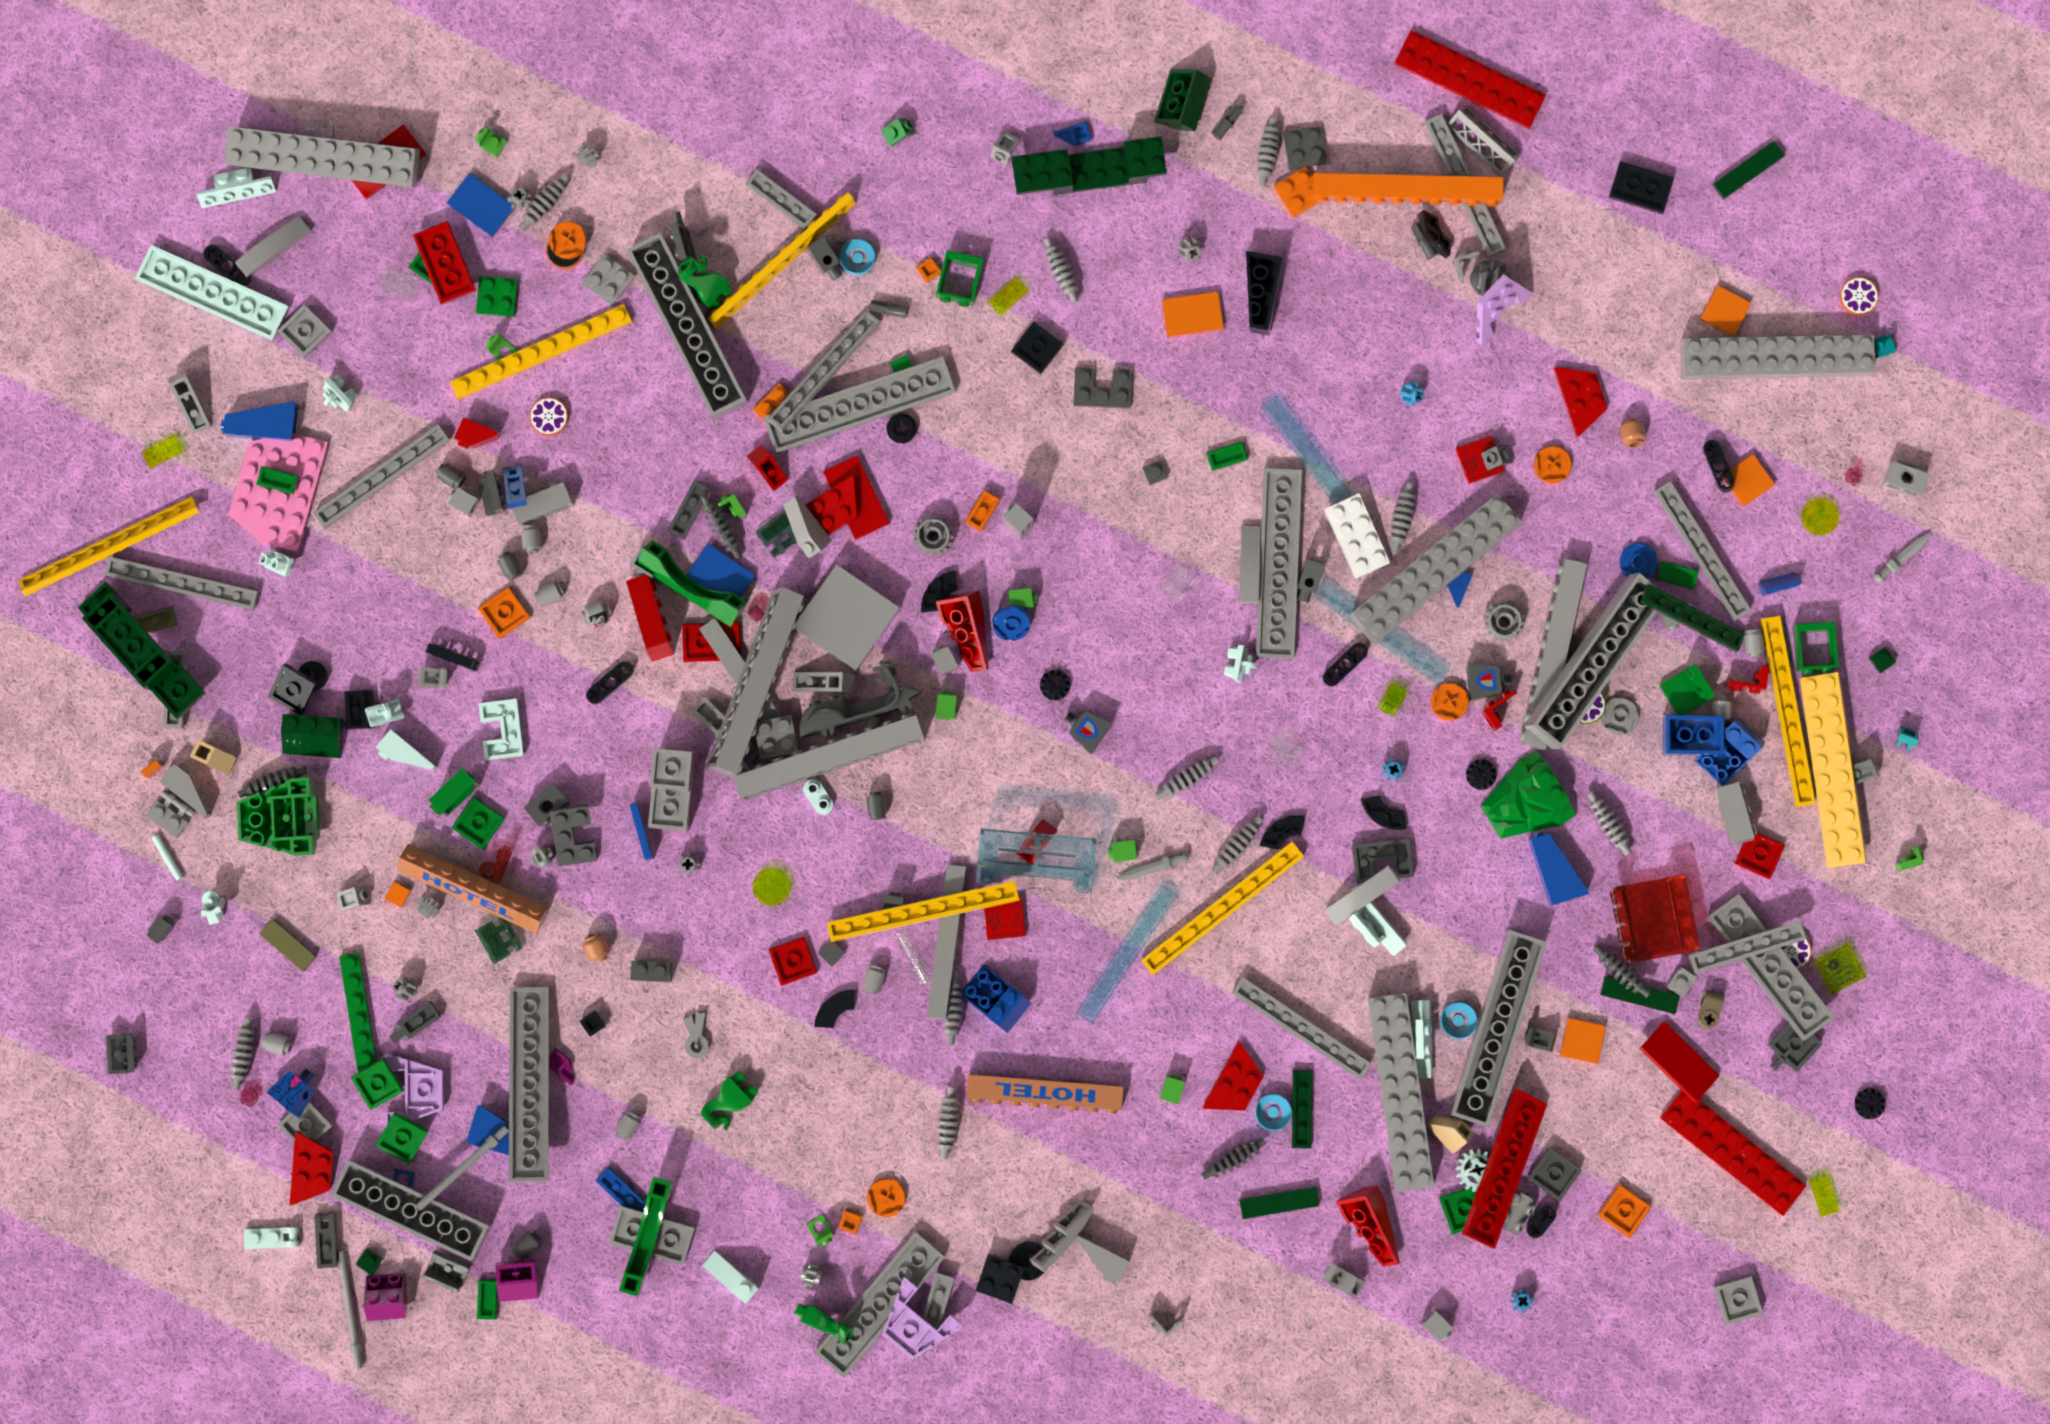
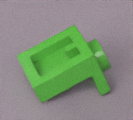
(490, 141)
(736, 508)
(1907, 862)

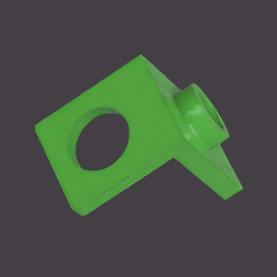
(495, 343)
(825, 1237)

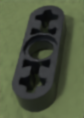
(213, 261)
(1718, 452)
(1351, 651)
(452, 657)
(595, 688)

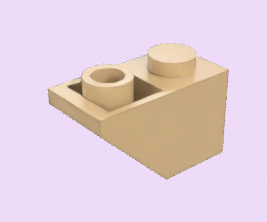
(213, 757)
(1450, 1131)

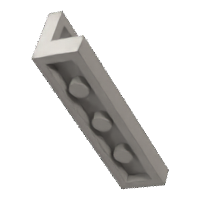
(1488, 135)

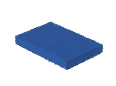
(480, 205)
(720, 572)

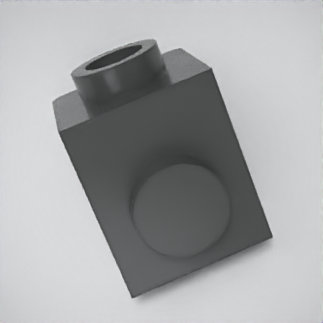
(1497, 457)
(892, 900)
(1540, 1039)

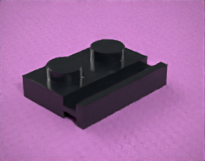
(355, 706)

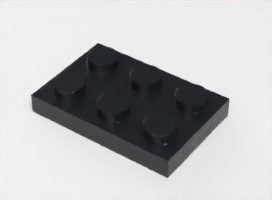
(1641, 187)

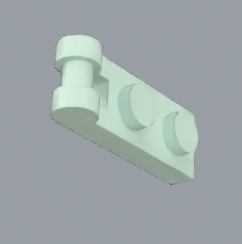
(270, 1238)

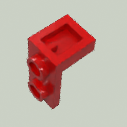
(1760, 678)
(1494, 718)

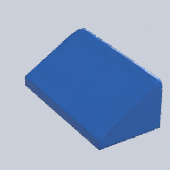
(1779, 583)

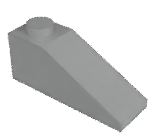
(189, 401)
(806, 529)
(823, 682)
(184, 786)
(1107, 1262)

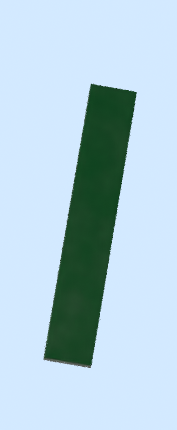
(1692, 618)

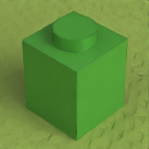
(1023, 598)
(946, 706)
(1122, 851)
(1172, 1089)

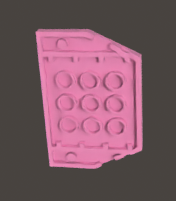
(270, 514)

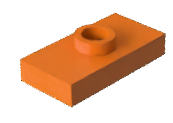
(982, 511)

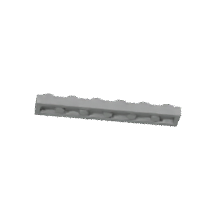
(1747, 947)

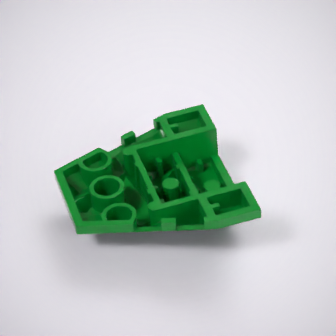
(1527, 799)
(281, 818)

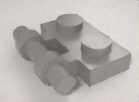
(166, 817)

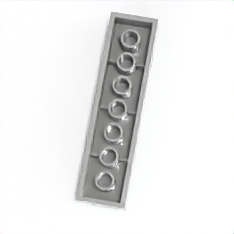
(396, 1205)

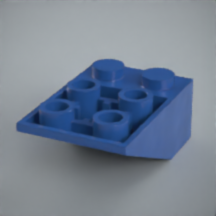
(1739, 747)
(995, 998)

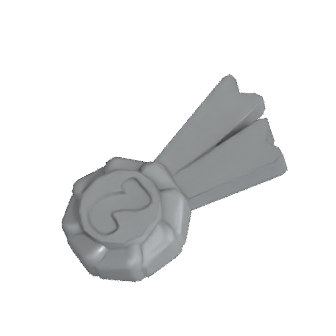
(696, 1045)

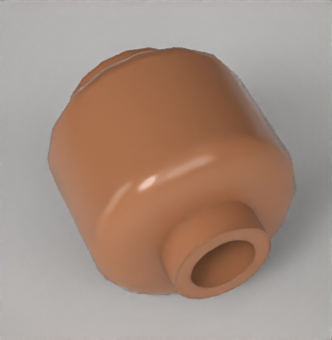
(1632, 433)
(596, 947)

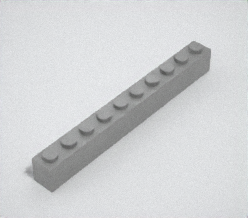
(1557, 639)

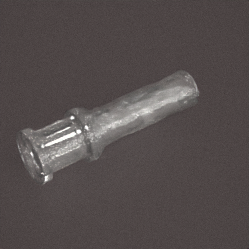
(918, 966)

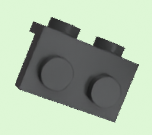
(491, 494)
(120, 1053)
(446, 1271)

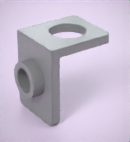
(1465, 256)
(639, 571)
(1159, 1328)

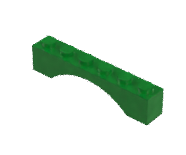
(659, 563)
(647, 1236)

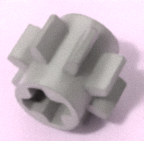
(587, 156)
(519, 203)
(1189, 249)
(541, 856)
(692, 868)
(428, 907)
(404, 988)
(811, 1275)

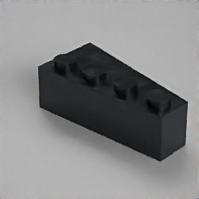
(1263, 283)

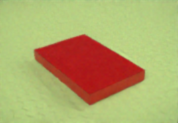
(697, 647)

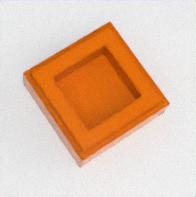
(928, 270)
(152, 769)
(397, 894)
(850, 1222)

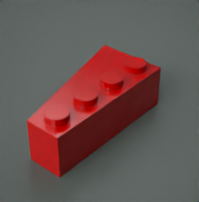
(649, 617)

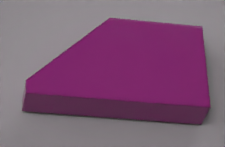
(561, 1066)

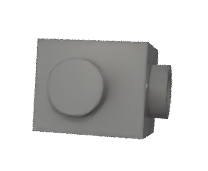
(433, 677)

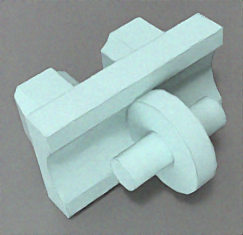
(335, 396)
(277, 562)
(1242, 665)
(384, 713)
(212, 907)

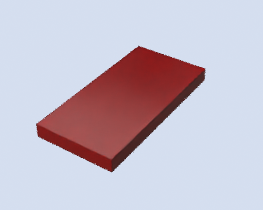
(399, 137)
(444, 262)
(870, 512)
(1679, 1062)

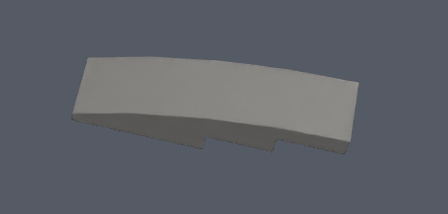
(272, 246)
(1249, 564)
(713, 719)
(1362, 895)
(1060, 1239)

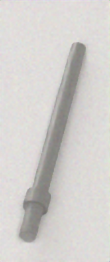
(491, 1141)
(355, 1347)

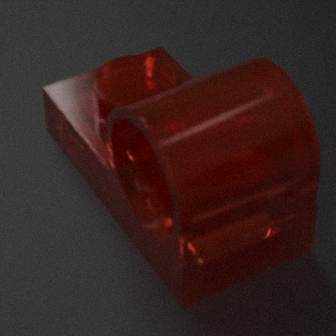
(503, 858)

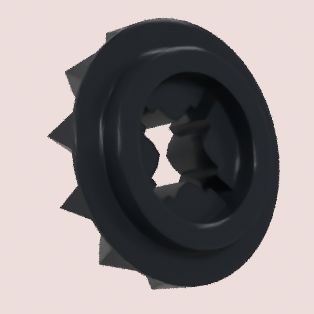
(907, 421)
(316, 668)
(1056, 694)
(1472, 772)
(1865, 1111)

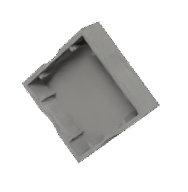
(846, 618)

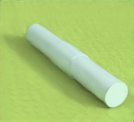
(167, 857)

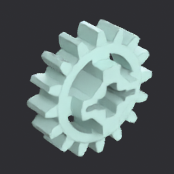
(1473, 1163)

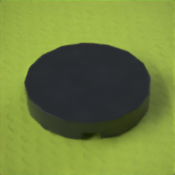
(1022, 1254)

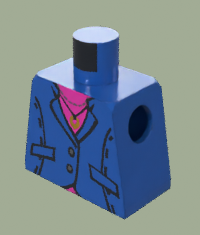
(293, 1091)

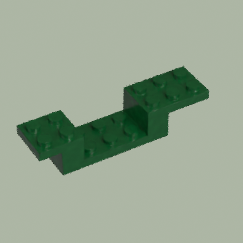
(1089, 170)
(138, 652)

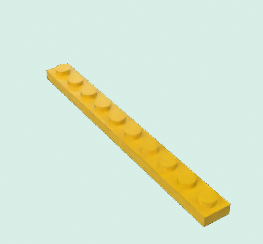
(786, 256)
(541, 352)
(108, 546)
(1787, 711)
(1222, 908)
(923, 911)

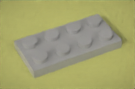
(671, 1242)

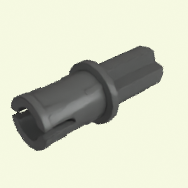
(1227, 122)
(1422, 242)
(888, 308)

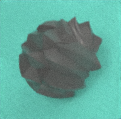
(1486, 274)

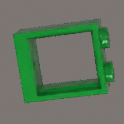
(964, 260)
(1829, 628)
(453, 793)

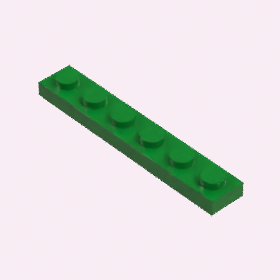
(358, 1010)

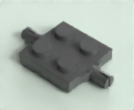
(682, 239)
(1791, 1049)

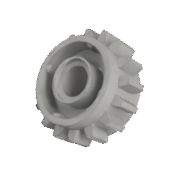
(925, 529)
(1508, 612)

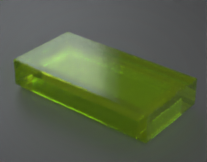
(1008, 296)
(162, 452)
(1823, 1195)

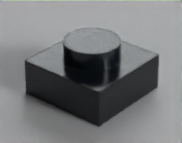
(592, 1023)

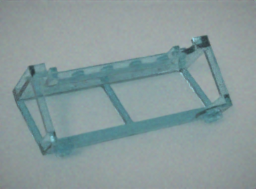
(1034, 843)

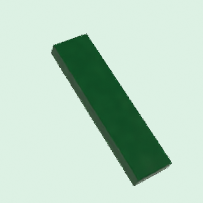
(1748, 170)
(1657, 999)
(1301, 1108)
(1279, 1202)

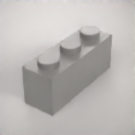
(543, 504)
(1017, 521)
(1736, 813)

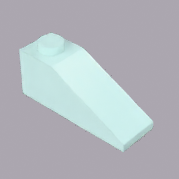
(398, 750)
(730, 1277)

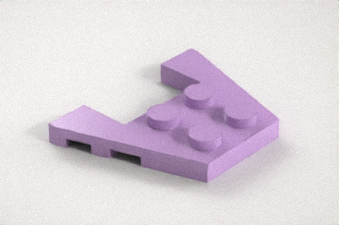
(1494, 301)
(422, 1088)
(911, 1331)

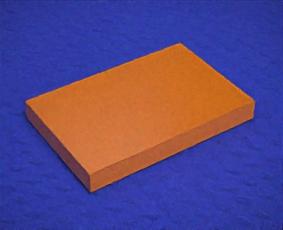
(1192, 314)

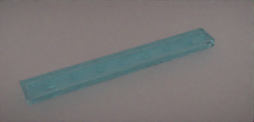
(1305, 450)
(1393, 642)
(1126, 954)

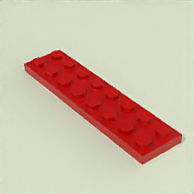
(1470, 79)
(1733, 1152)
(1504, 1169)

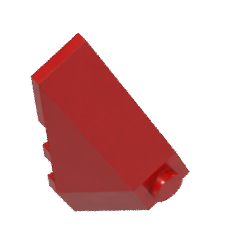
(966, 622)
(1370, 1216)

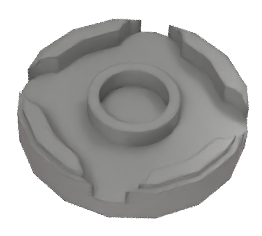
(1620, 721)

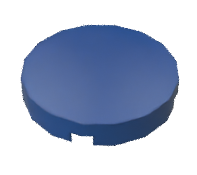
(1638, 559)
(1011, 622)

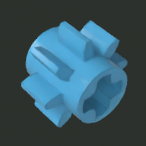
(1412, 393)
(1398, 768)
(1515, 1300)

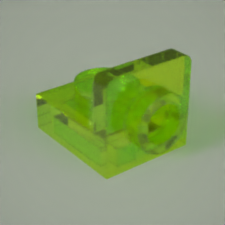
(1392, 699)

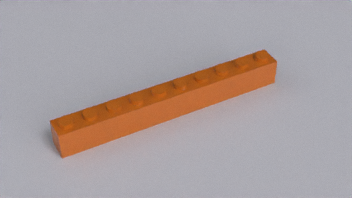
(1407, 188)

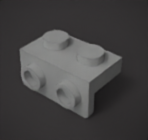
(1519, 1211)

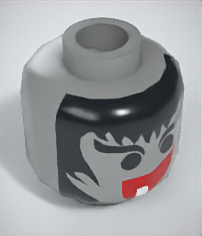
(596, 613)

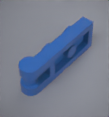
(514, 486)

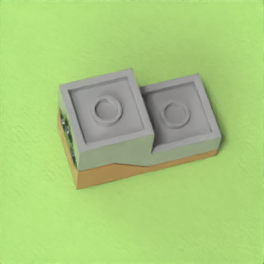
(671, 789)

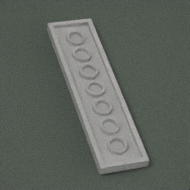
(1773, 971)
(870, 1313)

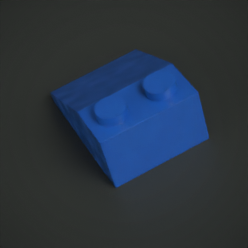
(1692, 735)

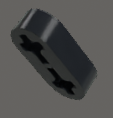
(1544, 1224)

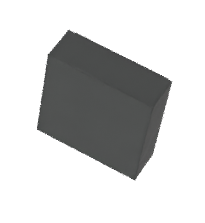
(831, 953)

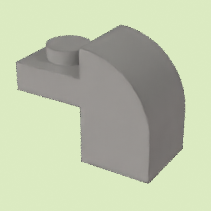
(1343, 1280)

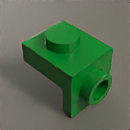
(897, 131)

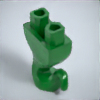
(706, 284)
(730, 1099)
(823, 1322)

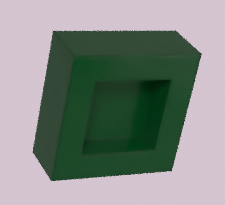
(1882, 660)
(369, 1261)

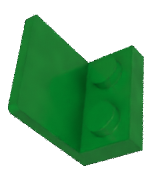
(1687, 690)

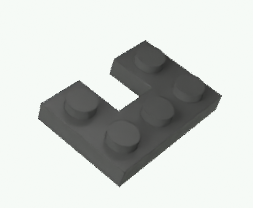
(1088, 396)
(566, 849)
(1367, 853)

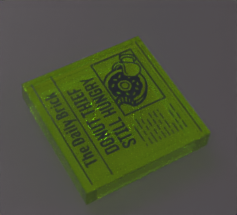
(1839, 968)

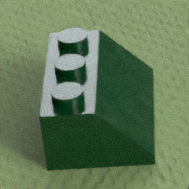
(1183, 99)
(312, 735)

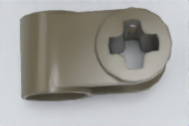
(1710, 1006)

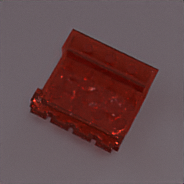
(1655, 919)

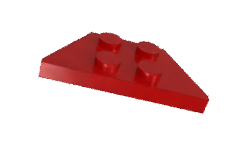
(1581, 396)
(836, 506)
(1236, 1083)
(310, 1169)

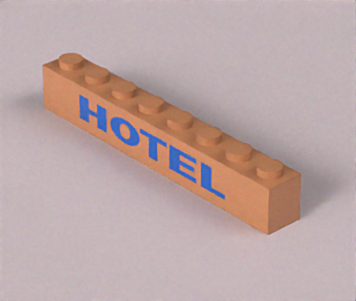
(472, 888)
(1044, 1092)

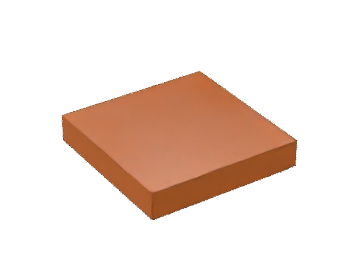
(1725, 311)
(1750, 480)
(504, 612)
(1582, 1040)
(1624, 1211)

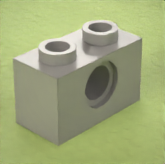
(1894, 480)

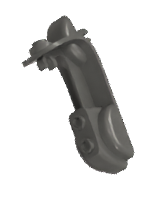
(835, 714)

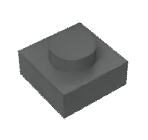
(1154, 473)

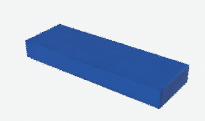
(641, 831)
(620, 1190)

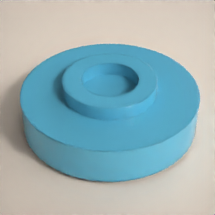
(857, 258)
(1458, 1020)
(1273, 1112)

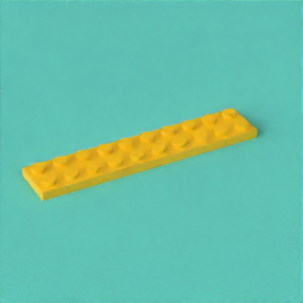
(1833, 770)

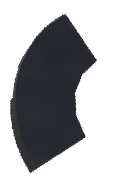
(1434, 234)
(938, 590)
(1382, 814)
(1281, 830)
(833, 1008)

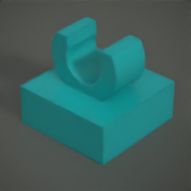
(1884, 346)
(1908, 736)

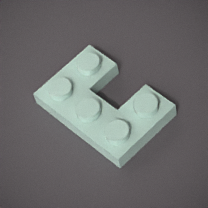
(508, 714)

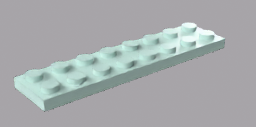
(212, 293)

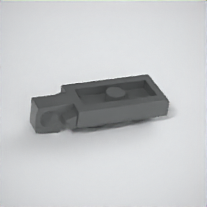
(416, 1022)

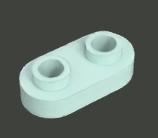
(818, 796)

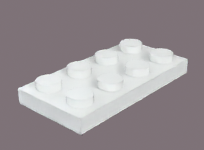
(1356, 536)

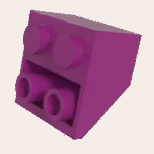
(516, 1280)
(385, 1297)

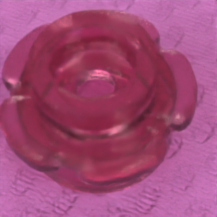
(1853, 476)
(755, 613)
(253, 1097)

